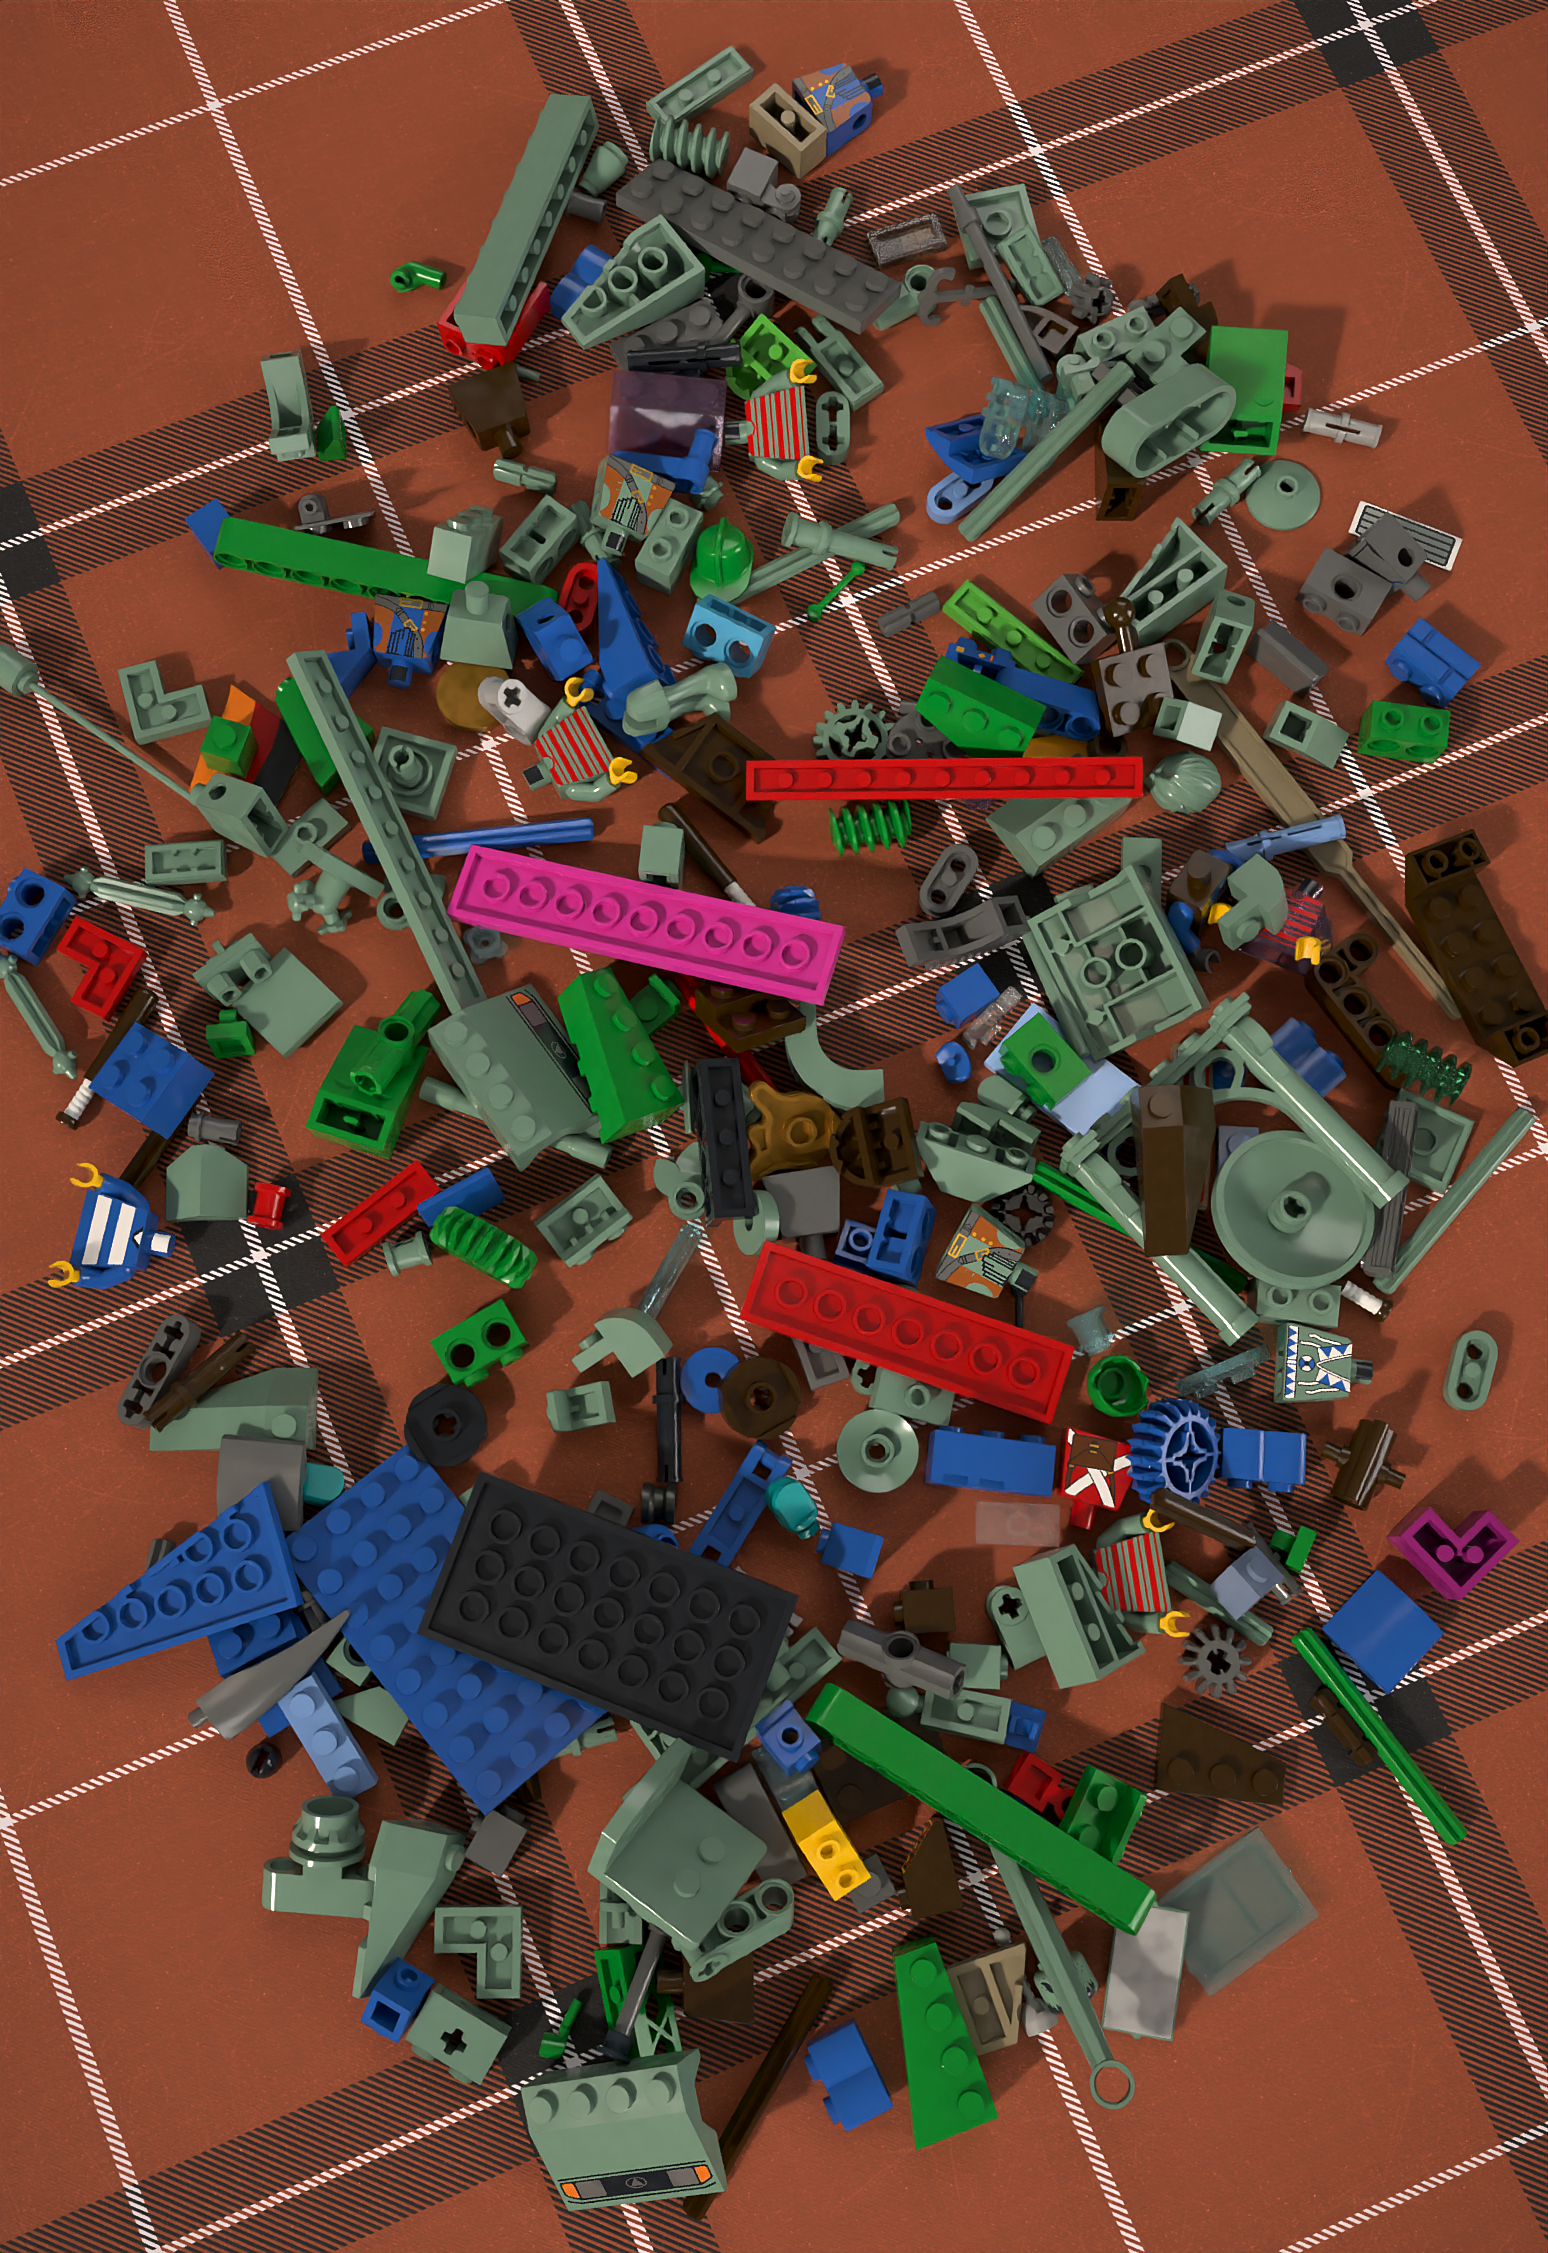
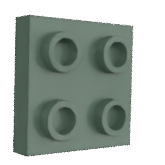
(415, 770)

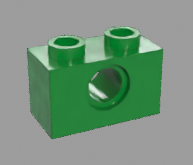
(1040, 1039)

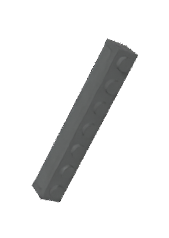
(1397, 1152)

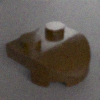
(877, 1145)

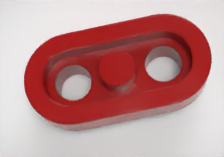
(580, 601)

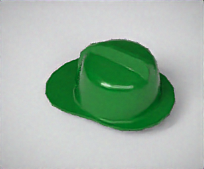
(721, 562)

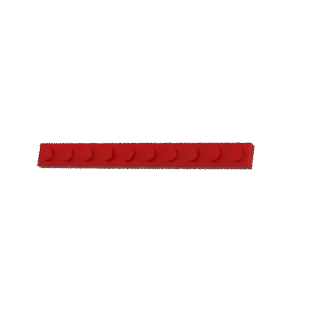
(945, 779)

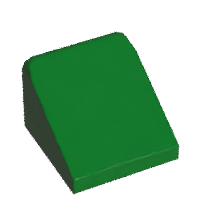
(331, 436)

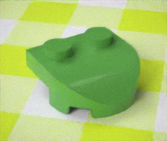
(764, 354)

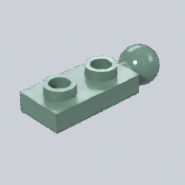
(969, 1716)

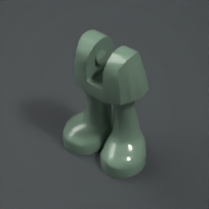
(654, 706)

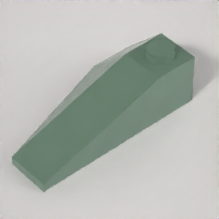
(265, 1405)
(411, 1873)

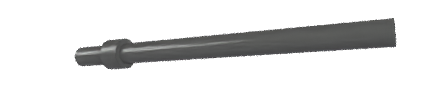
(970, 224)

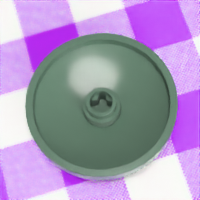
(1290, 1212)

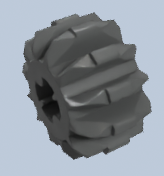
(1227, 1655)

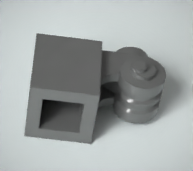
(755, 183)

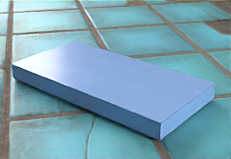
(1088, 1102)

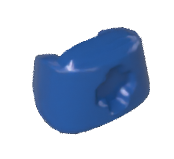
(954, 1062)

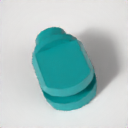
(323, 1484)
(793, 1506)

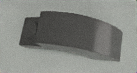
(963, 935)

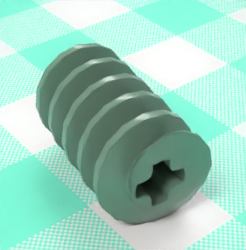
(689, 147)

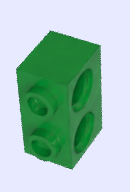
(1403, 732)
(476, 1334)

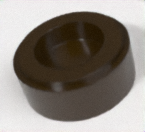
(1107, 746)

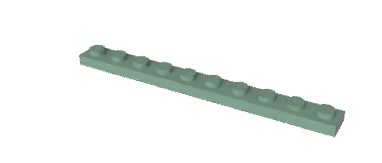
(386, 829)

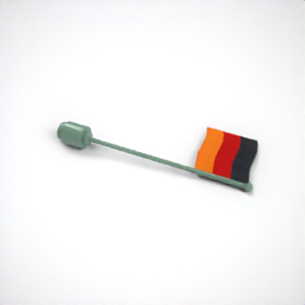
(271, 766)

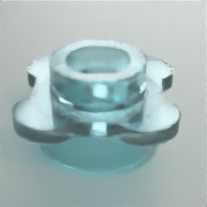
(480, 953)

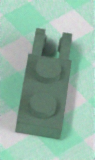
(840, 363)

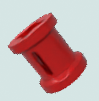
(268, 1206)

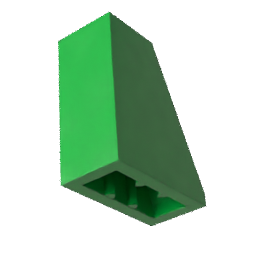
(307, 736)

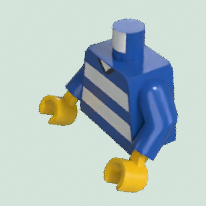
(112, 1235)

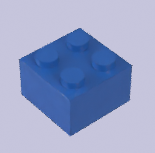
(151, 1080)

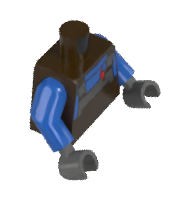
(1190, 899)

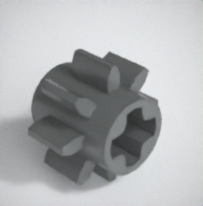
(1091, 297)

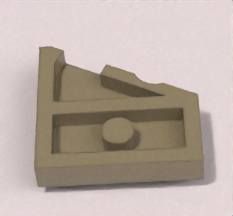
(991, 1995)

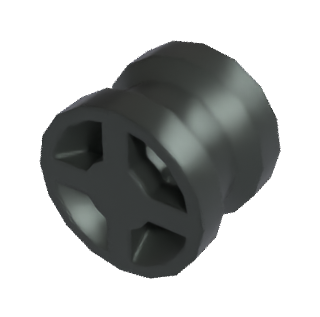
(658, 1503)

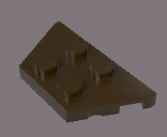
(712, 766)

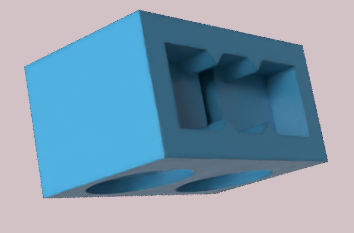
(730, 627)

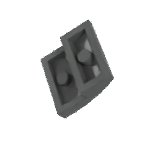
(253, 1460)

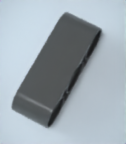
(752, 1808)

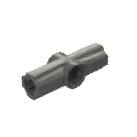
(902, 1659)

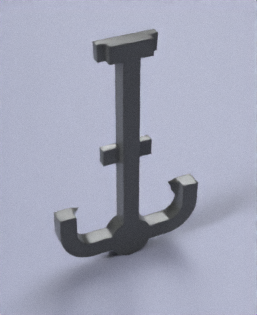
(928, 296)

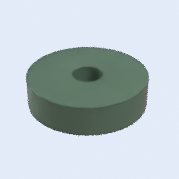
(753, 1232)

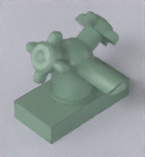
(329, 889)

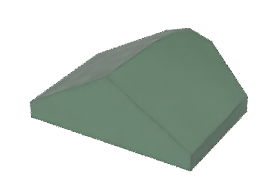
(206, 1186)

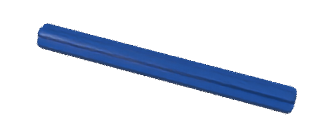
(496, 838)

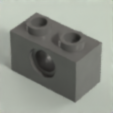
(1361, 586)

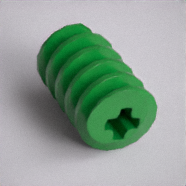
(870, 826)

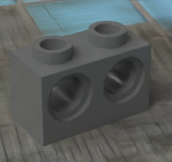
(1071, 625)

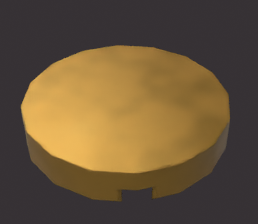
(459, 696)

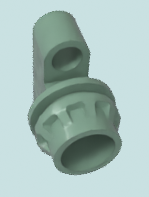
(322, 1863)

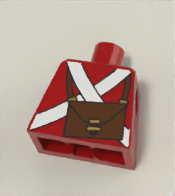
(1091, 1475)

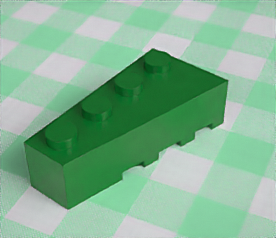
(617, 1057)
(940, 2062)

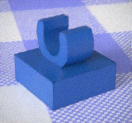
(1024, 1726)

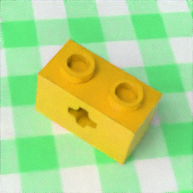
(826, 1845)

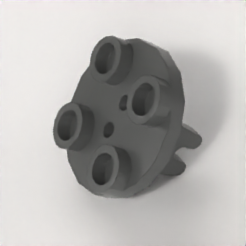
(914, 727)

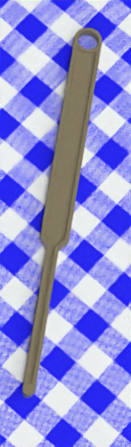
(1293, 808)

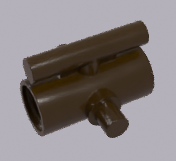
(1363, 1464)

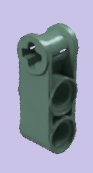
(749, 1910)

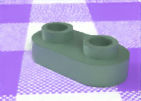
(1472, 1373)

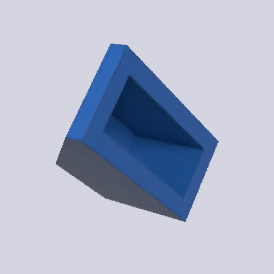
(849, 1549)

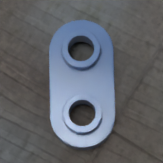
(958, 495)

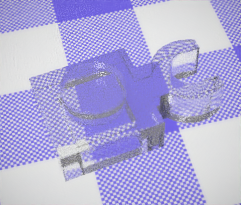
(986, 1026)

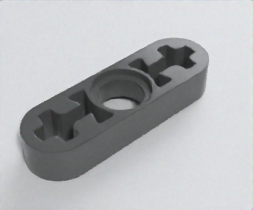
(175, 1365)

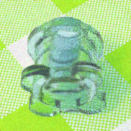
(1091, 1331)

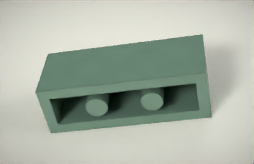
(465, 544)

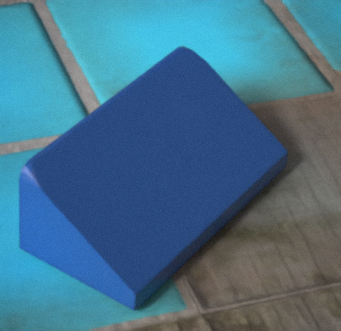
(473, 1194)

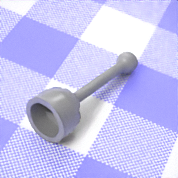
(1035, 2013)

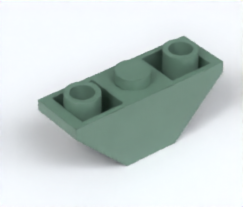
(971, 1164)

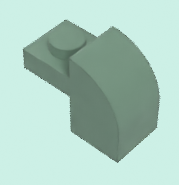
(1259, 900)
(630, 1335)

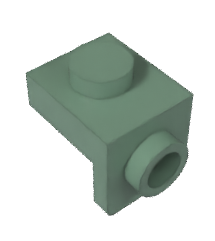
(580, 1407)

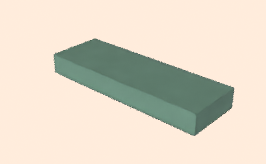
(701, 88)

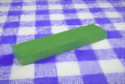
(1001, 629)

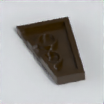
(1213, 1764)

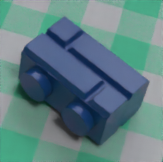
(1431, 663)

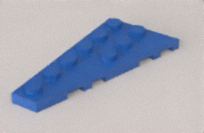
(207, 1584)

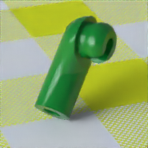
(415, 275)

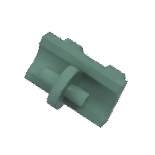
(1075, 377)
(232, 966)
(618, 1920)

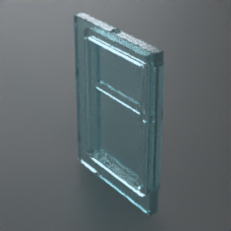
(1239, 1910)

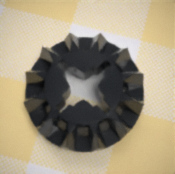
(1037, 1202)

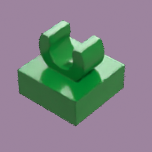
(230, 1037)
(1295, 1547)

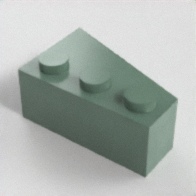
(1173, 584)
(1073, 1618)

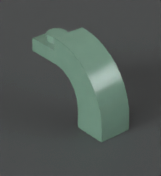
(290, 406)
(819, 1075)

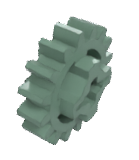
(843, 735)

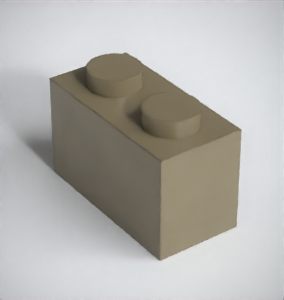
(787, 131)

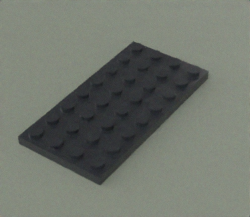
(608, 1615)

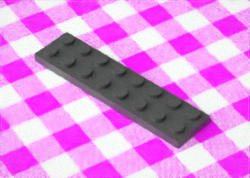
(760, 245)

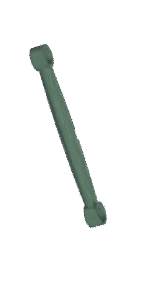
(1058, 1965)

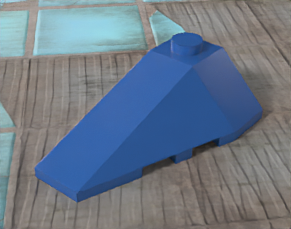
(625, 642)

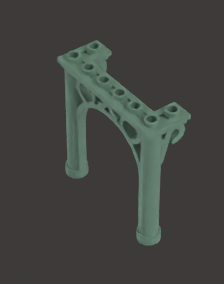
(1287, 1092)

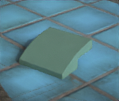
(287, 1004)

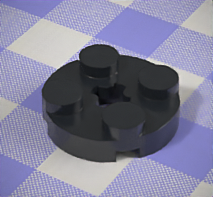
(423, 1420)

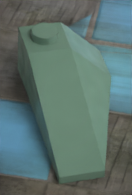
(641, 285)

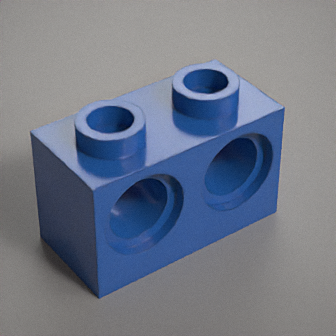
(39, 921)
(902, 1238)

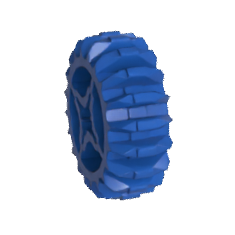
(1174, 1450)

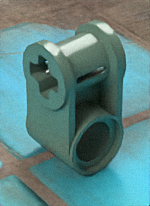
(1014, 1631)

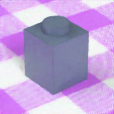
(1245, 1582)

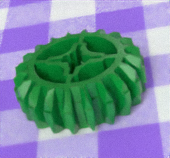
(483, 1247)

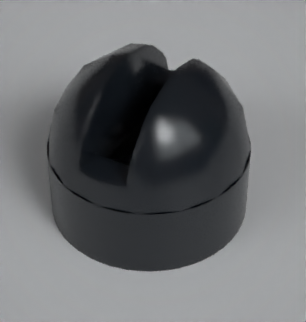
(271, 1764)

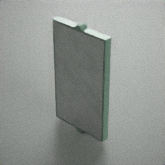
(1146, 1975)

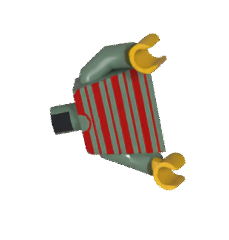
(778, 426)
(575, 753)
(1134, 1575)

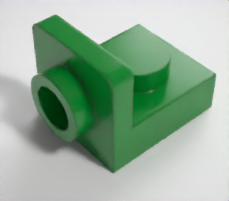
(656, 1004)

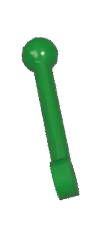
(814, 611)

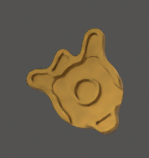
(791, 1131)

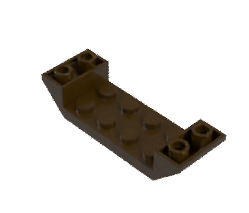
(1474, 949)

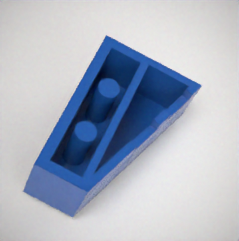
(990, 1462)

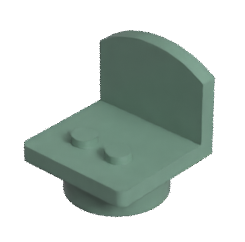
(675, 1852)

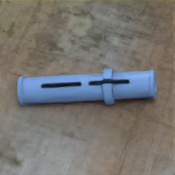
(1288, 839)

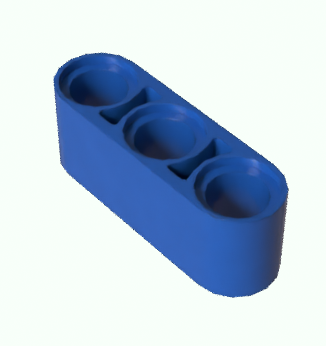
(1069, 709)

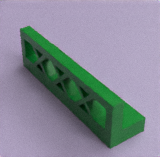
(616, 1971)

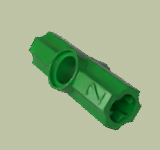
(395, 1042)

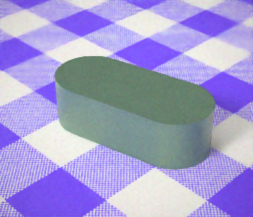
(1168, 420)

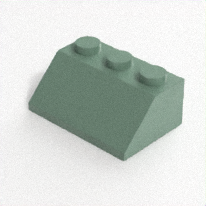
(1049, 829)

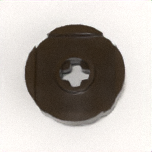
(781, 1404)

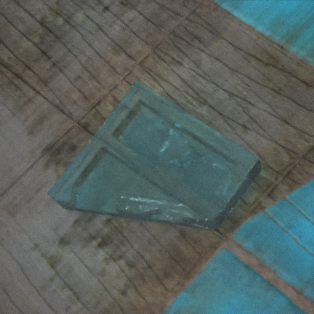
(1237, 1367)

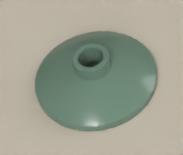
(1278, 508)
(898, 1443)

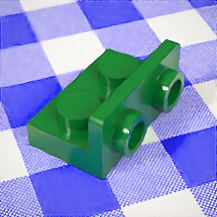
(1103, 1813)

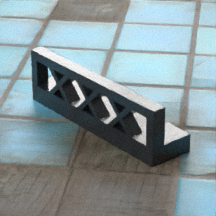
(722, 1140)

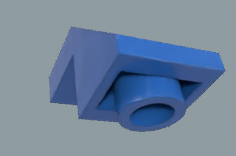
(356, 663)

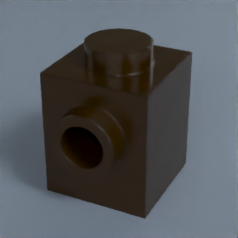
(925, 1608)

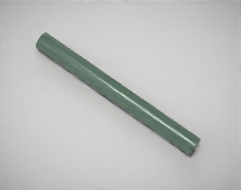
(1056, 997)

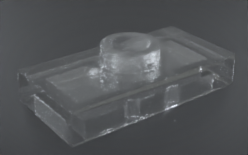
(1017, 1524)

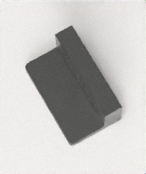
(1287, 658)

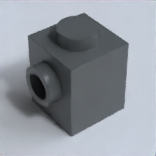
(497, 1837)

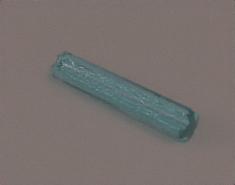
(670, 1270)

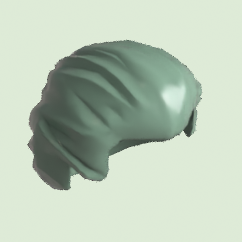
(1184, 782)

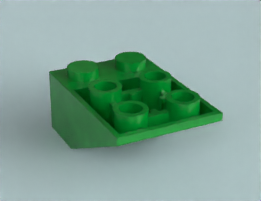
(1255, 367)
(355, 1118)

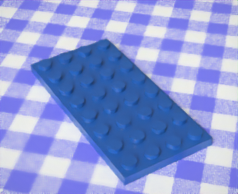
(381, 1559)

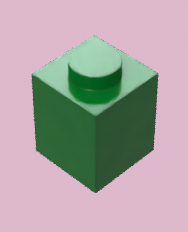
(229, 747)

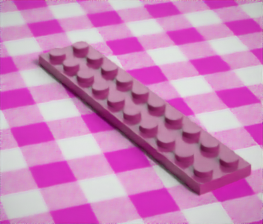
(648, 924)

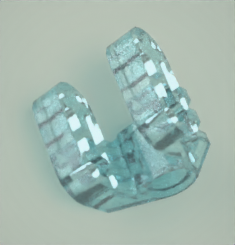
(1015, 407)

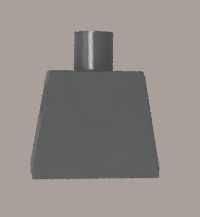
(807, 1207)

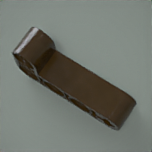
(1349, 987)

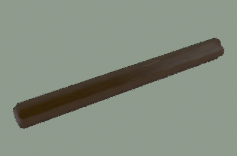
(765, 2083)

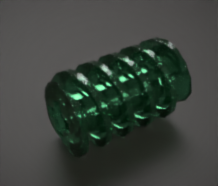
(1425, 1067)

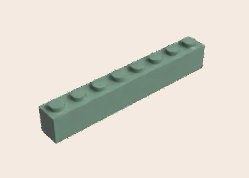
(526, 220)

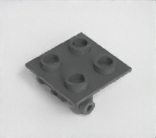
(316, 516)

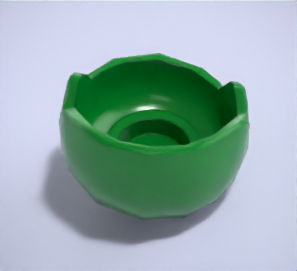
(1117, 1386)

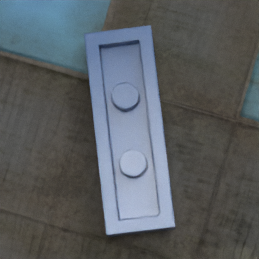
(327, 1738)

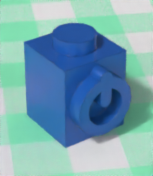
(397, 2000)

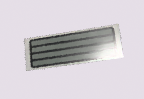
(1438, 545)

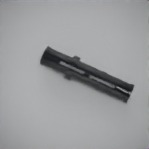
(685, 358)
(669, 1432)

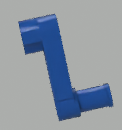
(687, 472)

